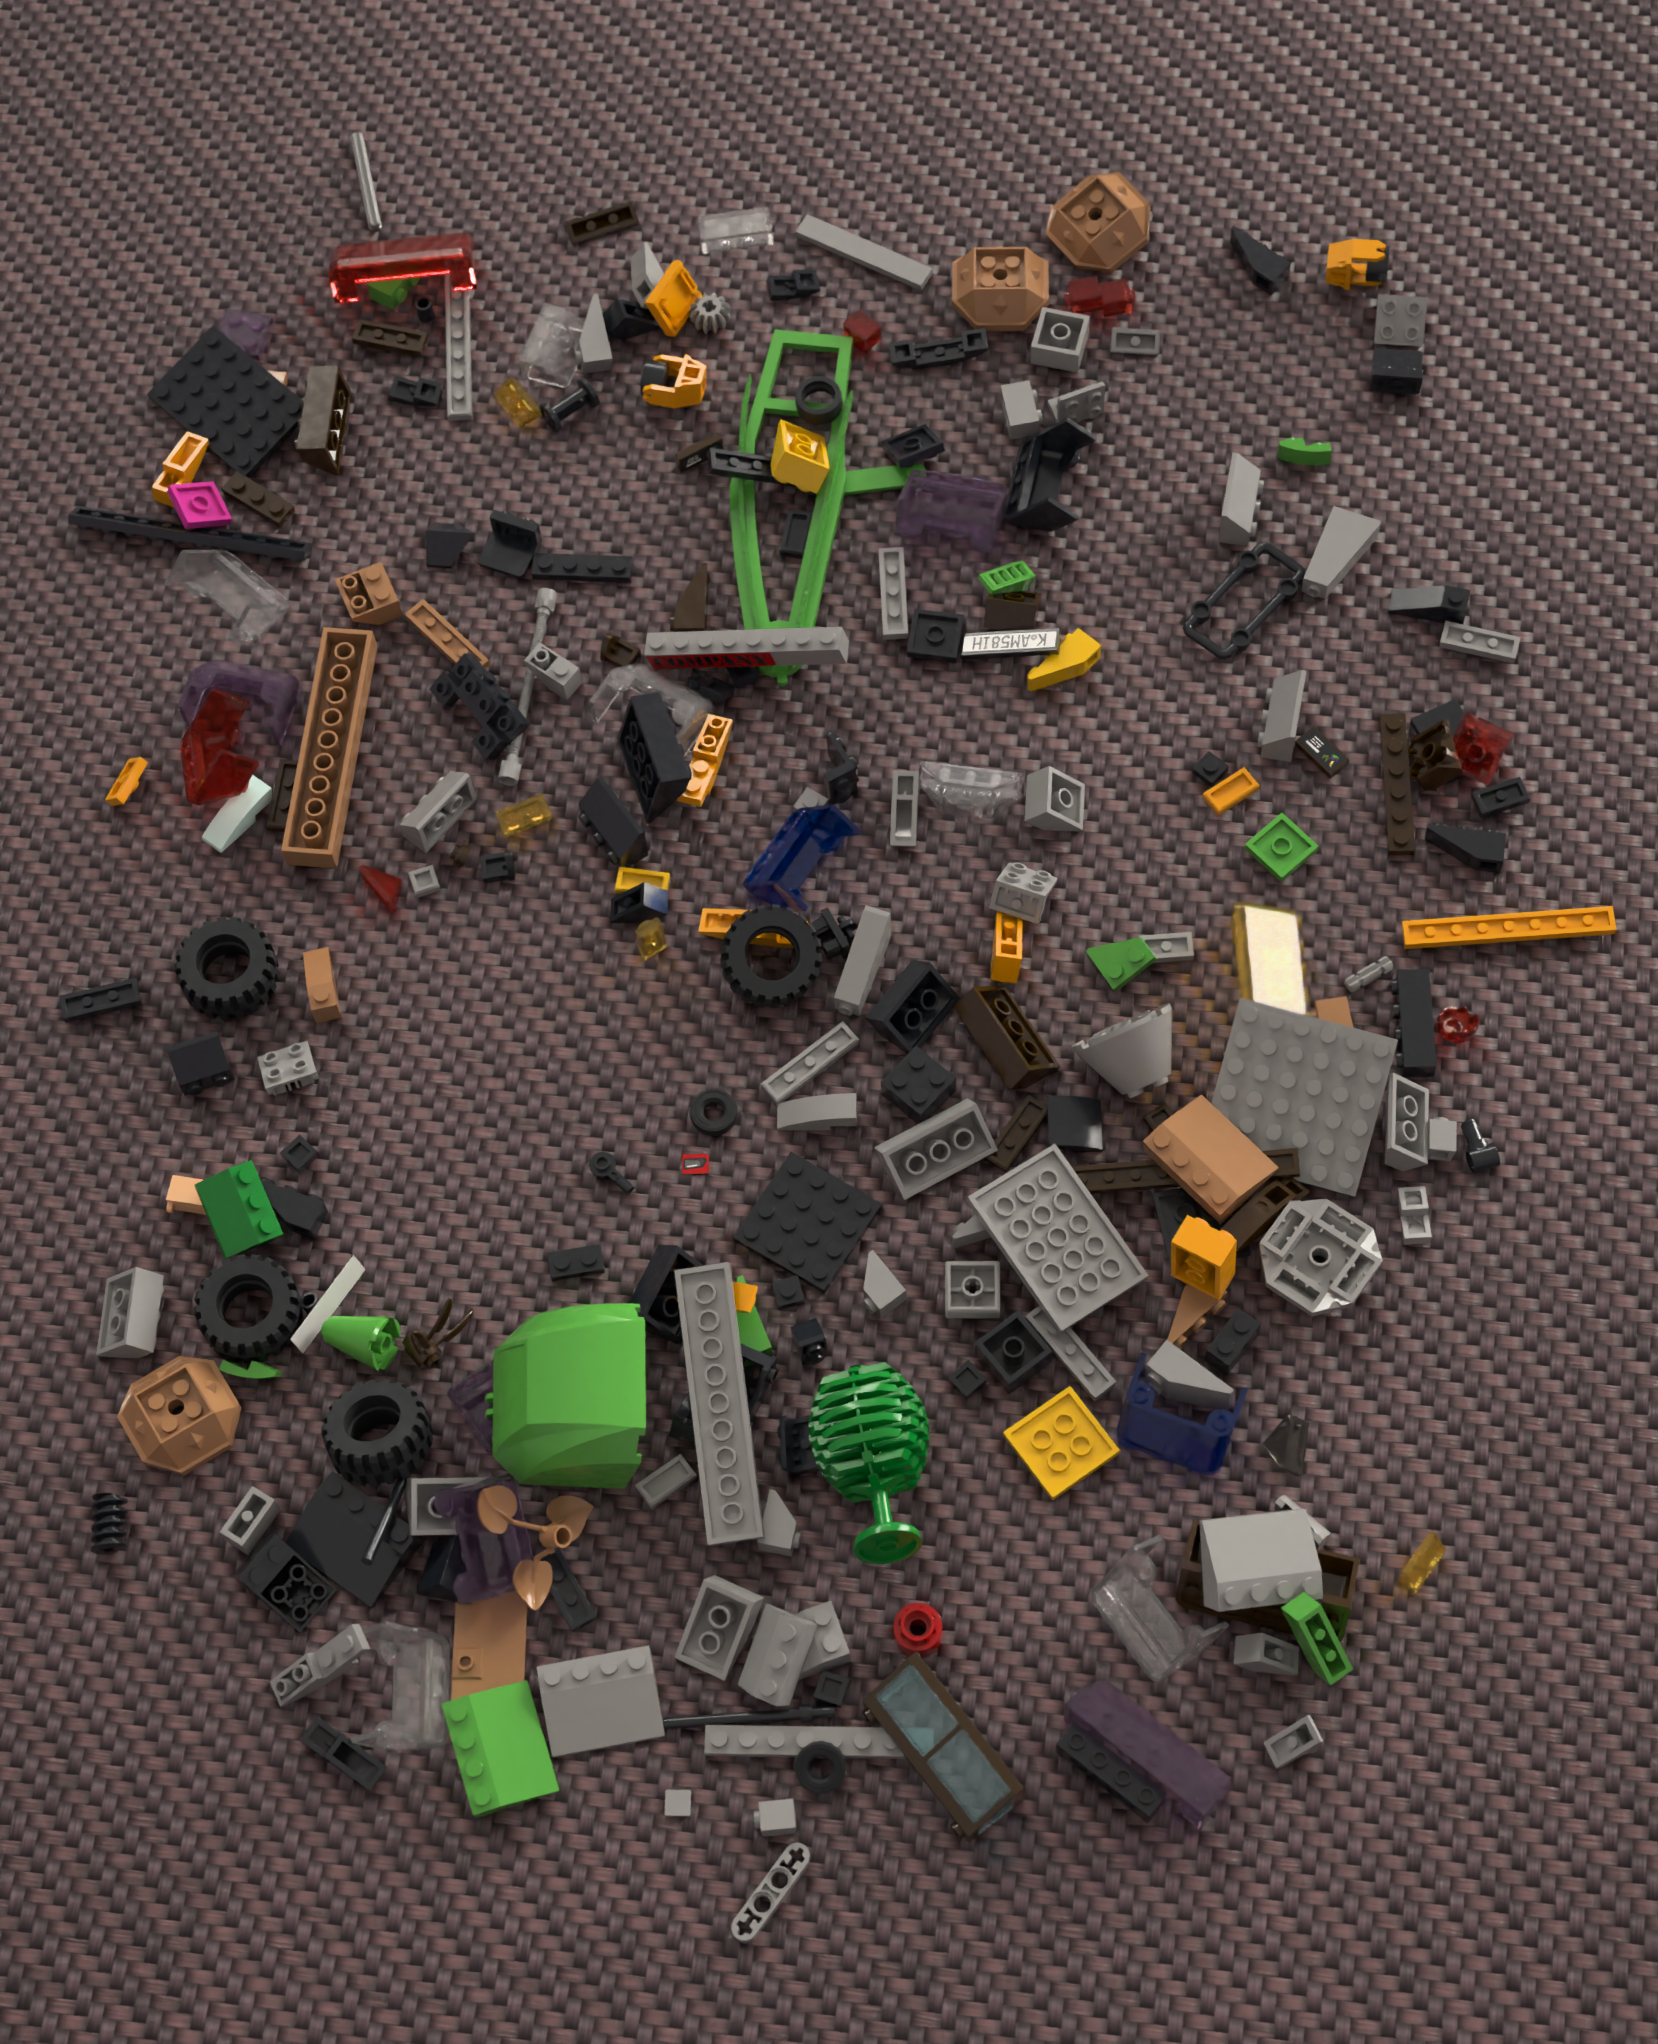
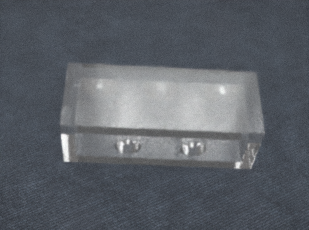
(735, 230)

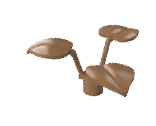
(567, 1518)

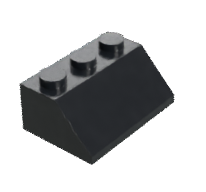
(612, 825)
(913, 1006)
(658, 1292)

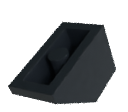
(628, 320)
(639, 904)

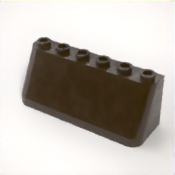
(1338, 1586)

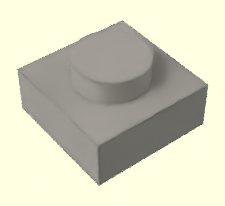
(810, 799)

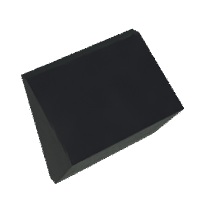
(442, 1570)

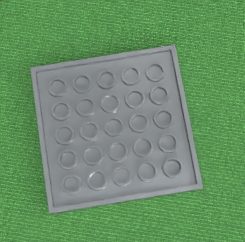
(1305, 1088)

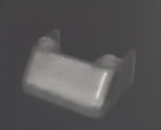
(232, 587)
(687, 706)
(1142, 1619)
(418, 1688)

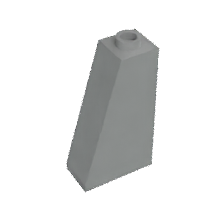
(1338, 550)
(863, 960)

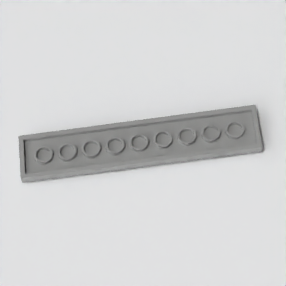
(719, 1404)

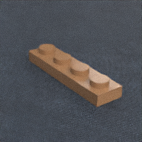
(442, 633)

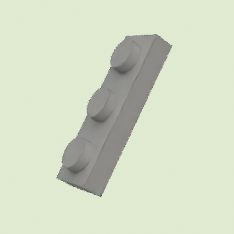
(1479, 642)

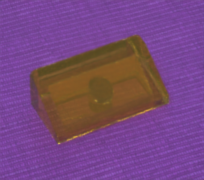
(517, 402)
(1422, 1563)

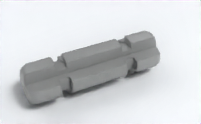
(1368, 974)

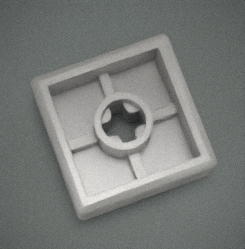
(985, 1278)

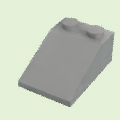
(1185, 1380)
(718, 1626)
(828, 1643)

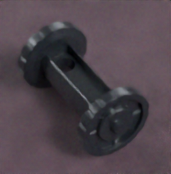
(569, 404)

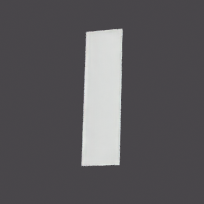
(328, 1304)

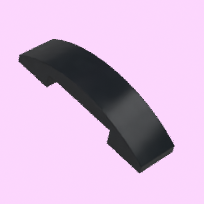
(941, 352)

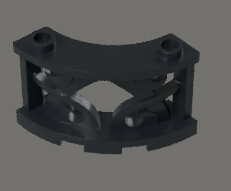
(683, 1416)

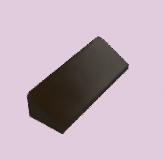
(601, 222)

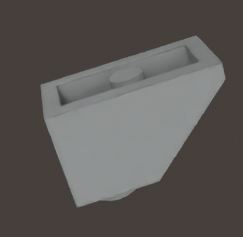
(881, 1287)
(779, 1528)
(1266, 1654)

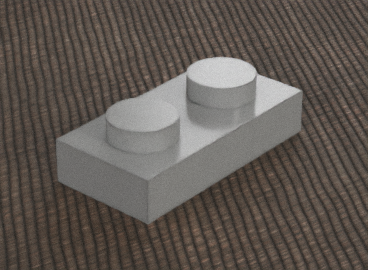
(1170, 946)

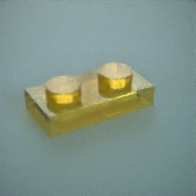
(523, 815)
(650, 938)

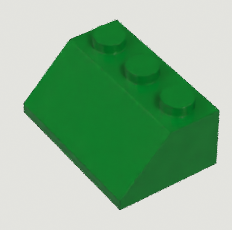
(238, 1209)

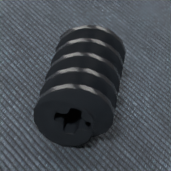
(107, 1523)

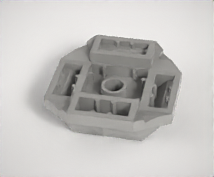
(1326, 1231)

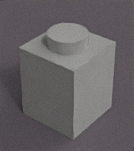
(1441, 1139)
(776, 1817)

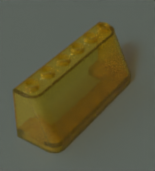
(1269, 956)

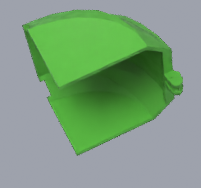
(571, 1397)

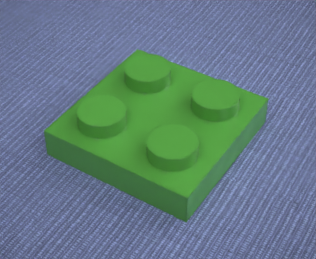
(1281, 847)

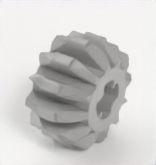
(710, 313)

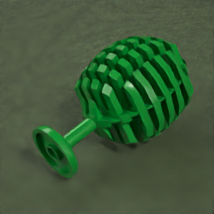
(871, 1446)

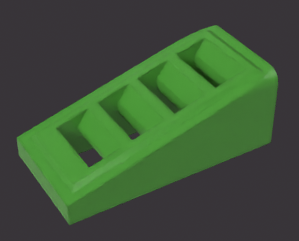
(1009, 578)

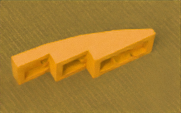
(718, 921)

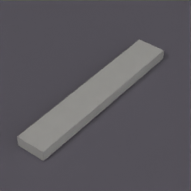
(864, 252)

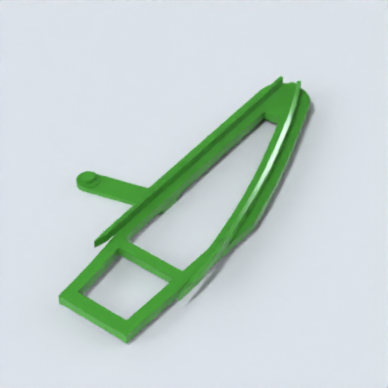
(828, 501)

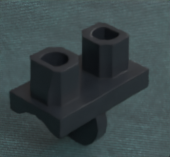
(838, 942)

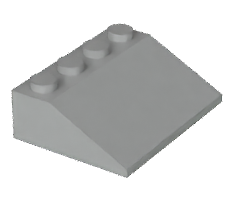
(1258, 1560)
(601, 1701)

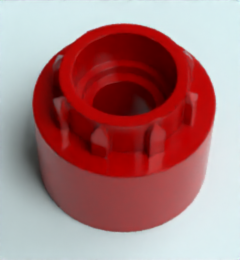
(914, 1615)

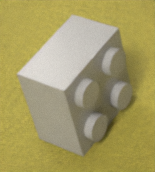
(1060, 339)

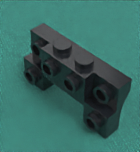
(485, 700)

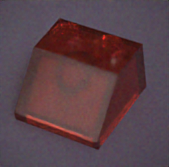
(1481, 747)

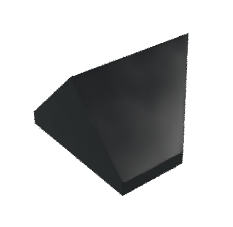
(445, 543)

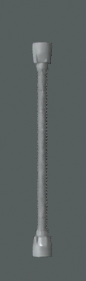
(544, 605)

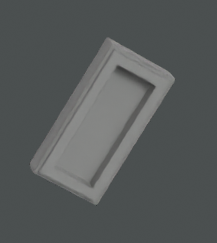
(666, 1481)

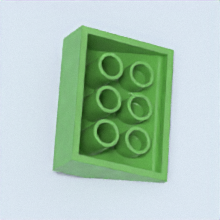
(500, 1748)

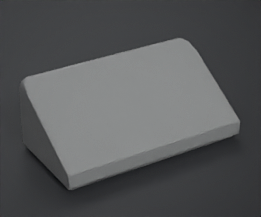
(1135, 341)

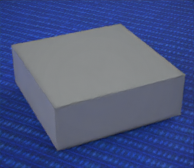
(424, 881)

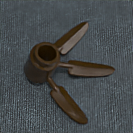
(423, 1349)

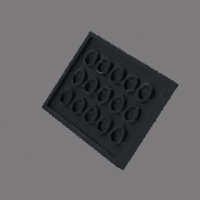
(229, 401)

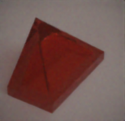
(383, 885)

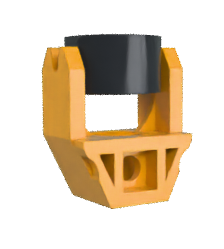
(1343, 272)
(688, 386)

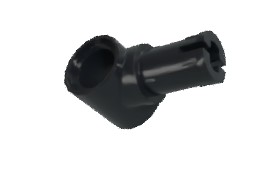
(1479, 1153)

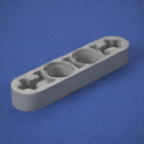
(767, 1890)

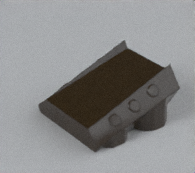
(1434, 757)

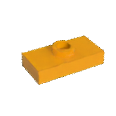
(126, 781)

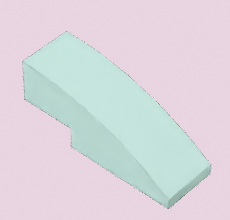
(237, 815)

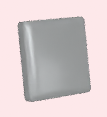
(678, 1803)

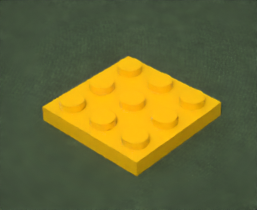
(1061, 1443)

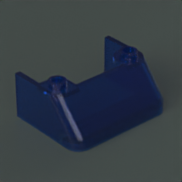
(795, 852)
(1174, 1437)

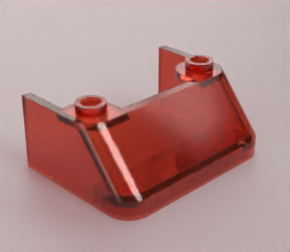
(206, 754)

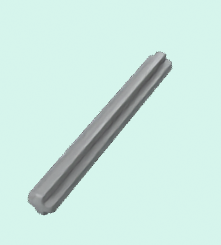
(365, 181)

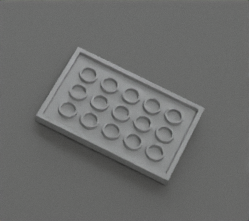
(1057, 1238)

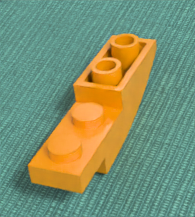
(707, 759)

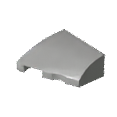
(1319, 1533)

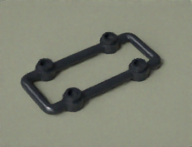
(1241, 637)

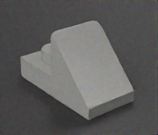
(1293, 1742)

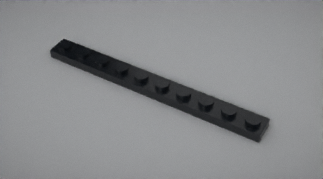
(201, 537)

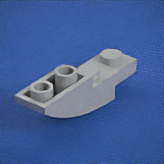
(321, 1667)

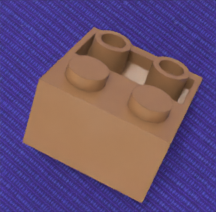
(369, 595)

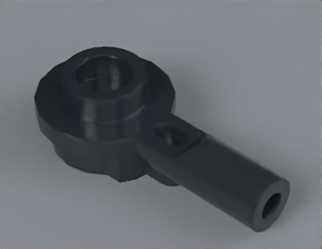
(604, 1166)

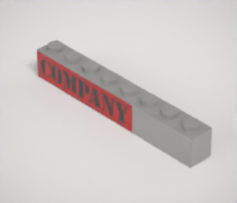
(747, 648)

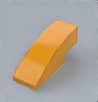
(180, 466)

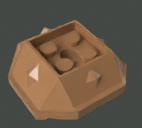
(1102, 242)
(1000, 287)
(197, 1433)

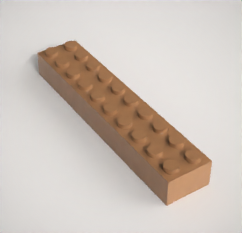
(329, 748)

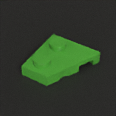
(1122, 960)

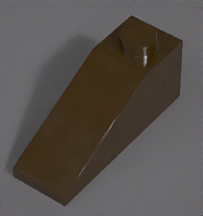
(693, 604)

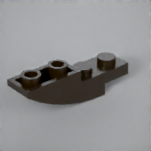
(1263, 1210)

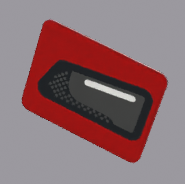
(695, 1163)

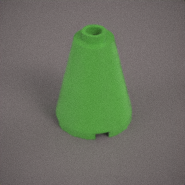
(364, 1338)

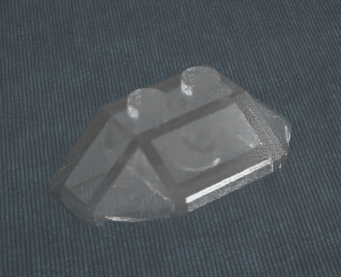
(969, 790)

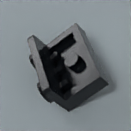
(796, 1451)

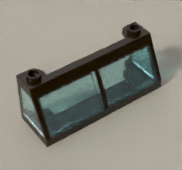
(944, 1747)

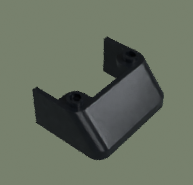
(1039, 475)

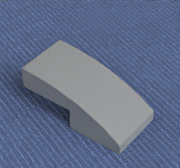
(1414, 1215)

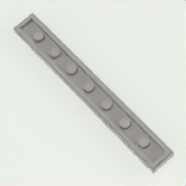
(458, 353)

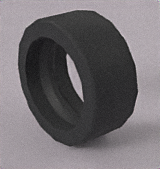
(813, 385)

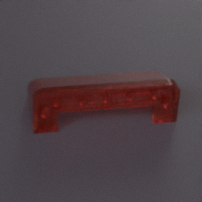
(403, 259)

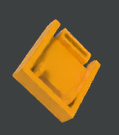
(675, 295)

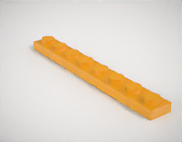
(1508, 927)

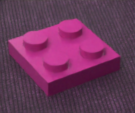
(199, 505)

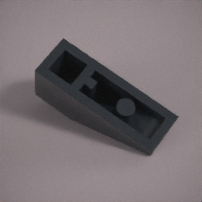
(1430, 603)

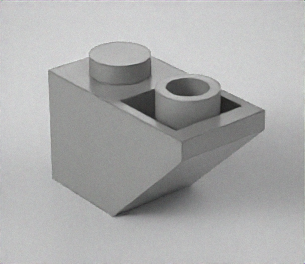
(554, 671)

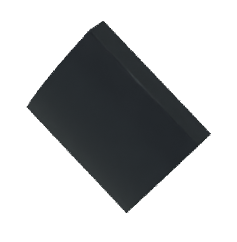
(1075, 1123)

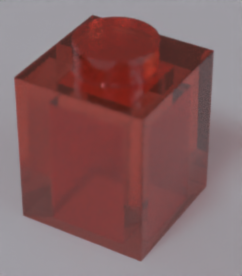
(1083, 295)
(1116, 298)
(864, 330)

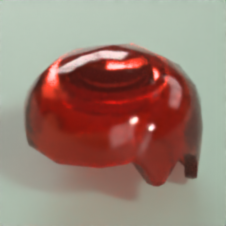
(1457, 1024)

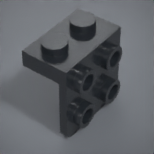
(510, 544)
(842, 780)

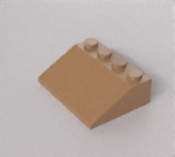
(1209, 1158)

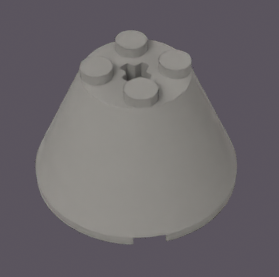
(1132, 1051)

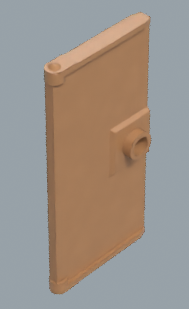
(489, 1644)

